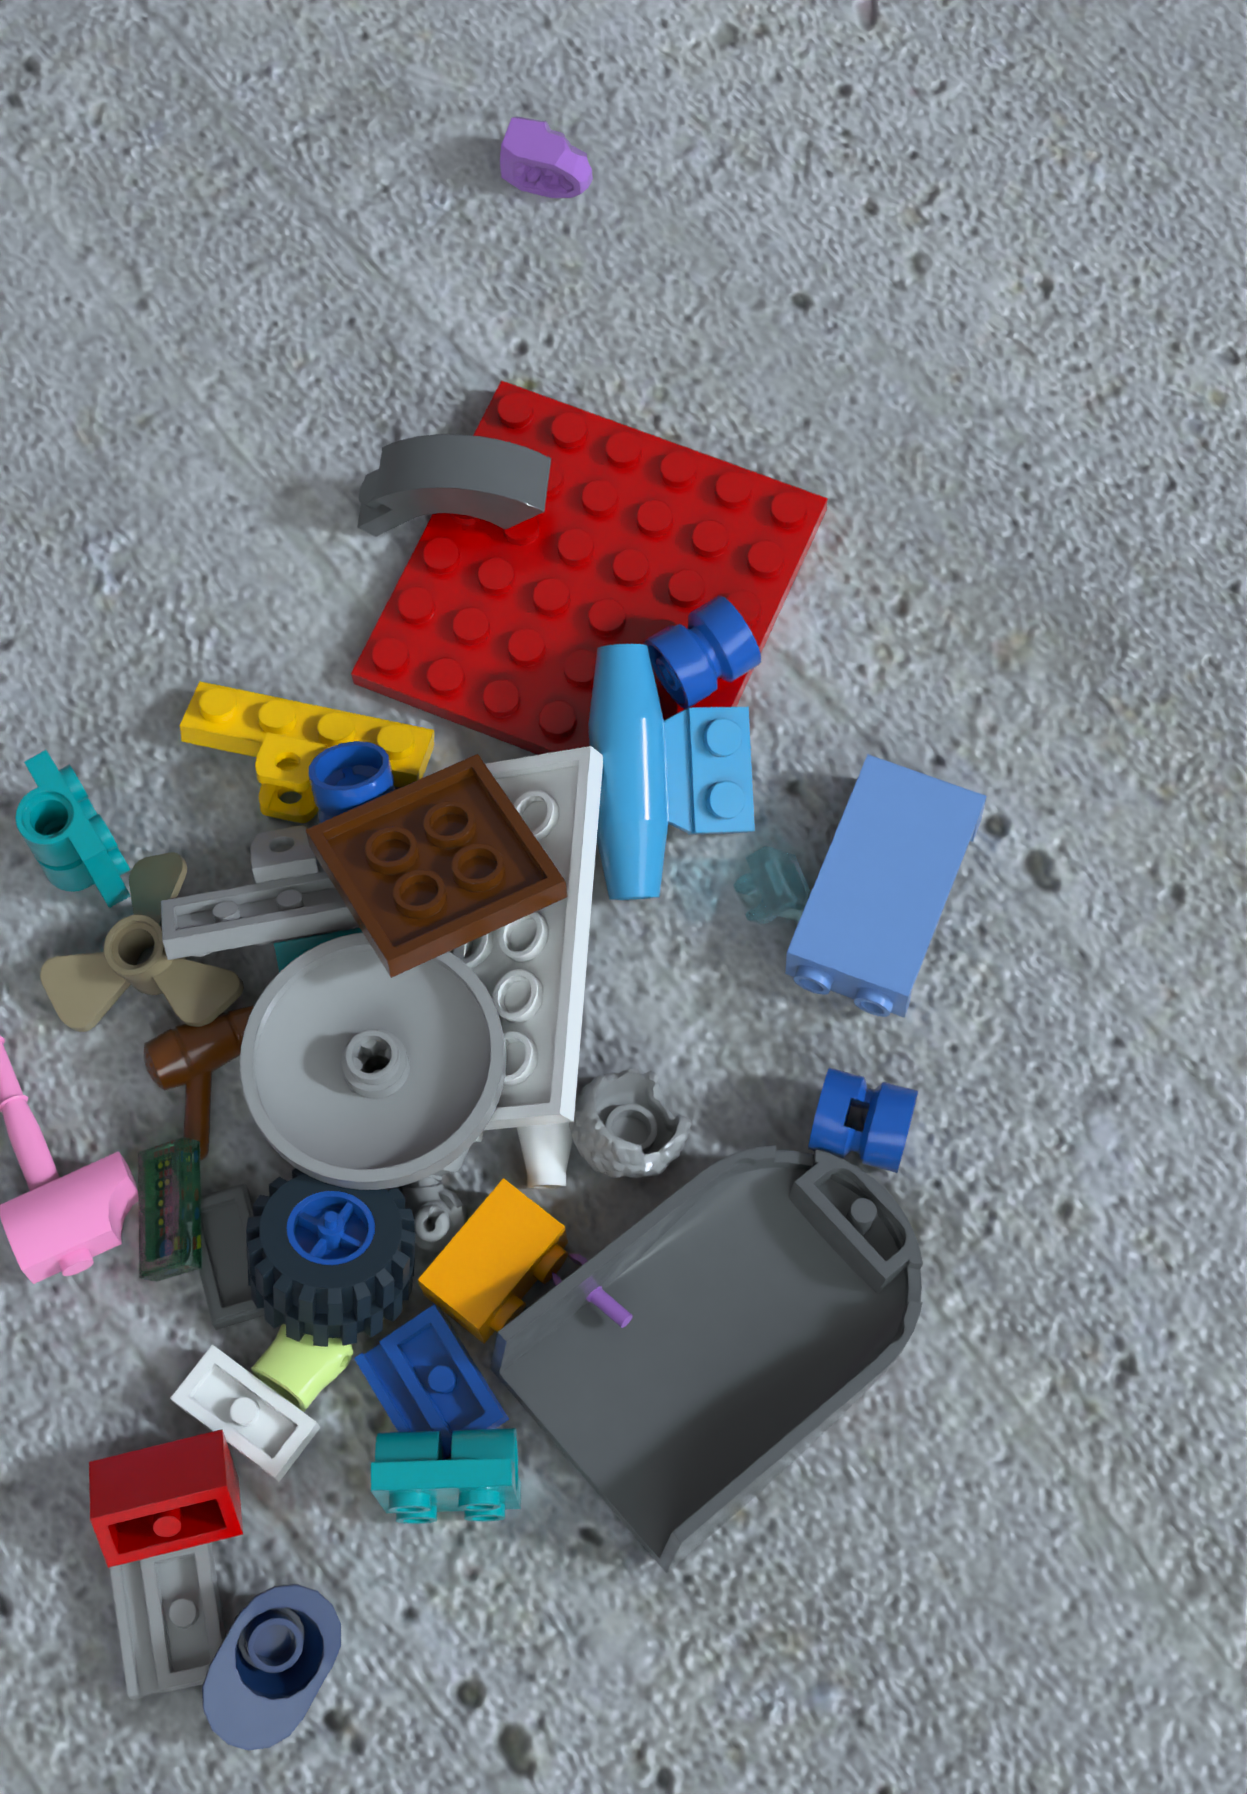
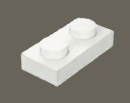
(250, 1412)

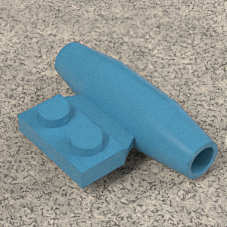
(661, 771)

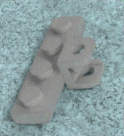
(283, 903)

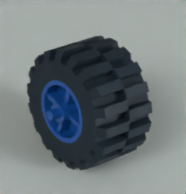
(329, 1258)

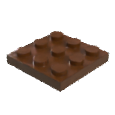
(436, 864)

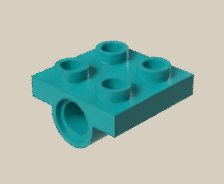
(69, 834)
(418, 1483)

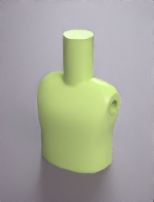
(300, 1369)

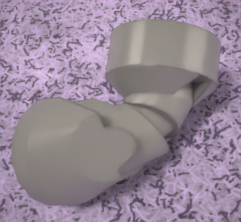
(436, 1209)

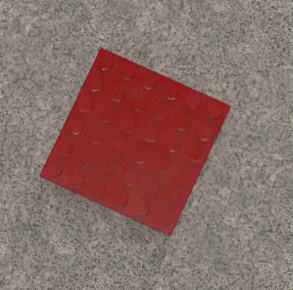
(630, 541)

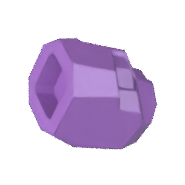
(543, 160)

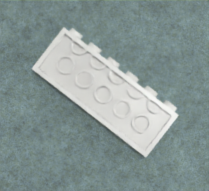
(541, 960)

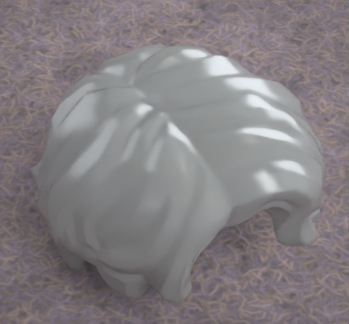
(625, 1127)

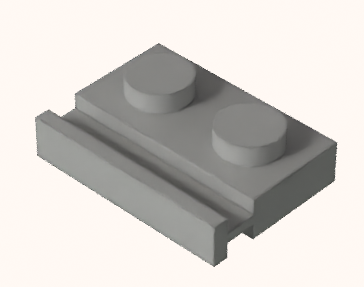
(167, 1619)

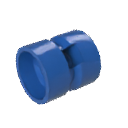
(711, 647)
(349, 777)
(885, 1126)

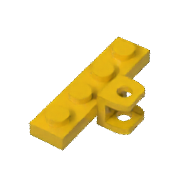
(289, 736)

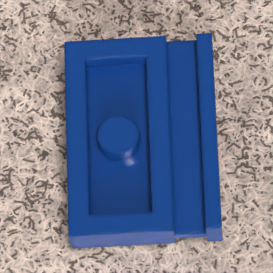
(430, 1380)

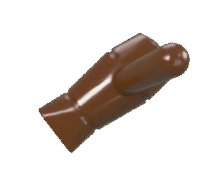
(188, 1058)

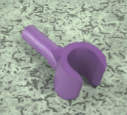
(601, 1298)

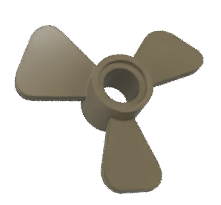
(90, 983)

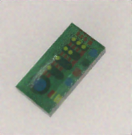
(169, 1209)

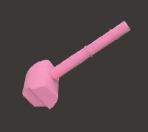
(64, 1217)

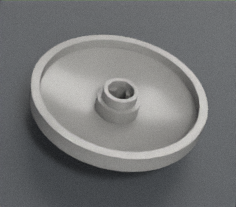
(339, 1017)

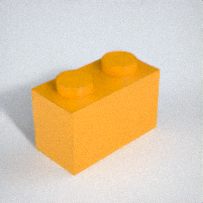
(495, 1261)

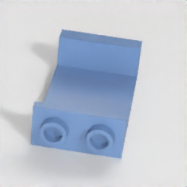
(883, 886)

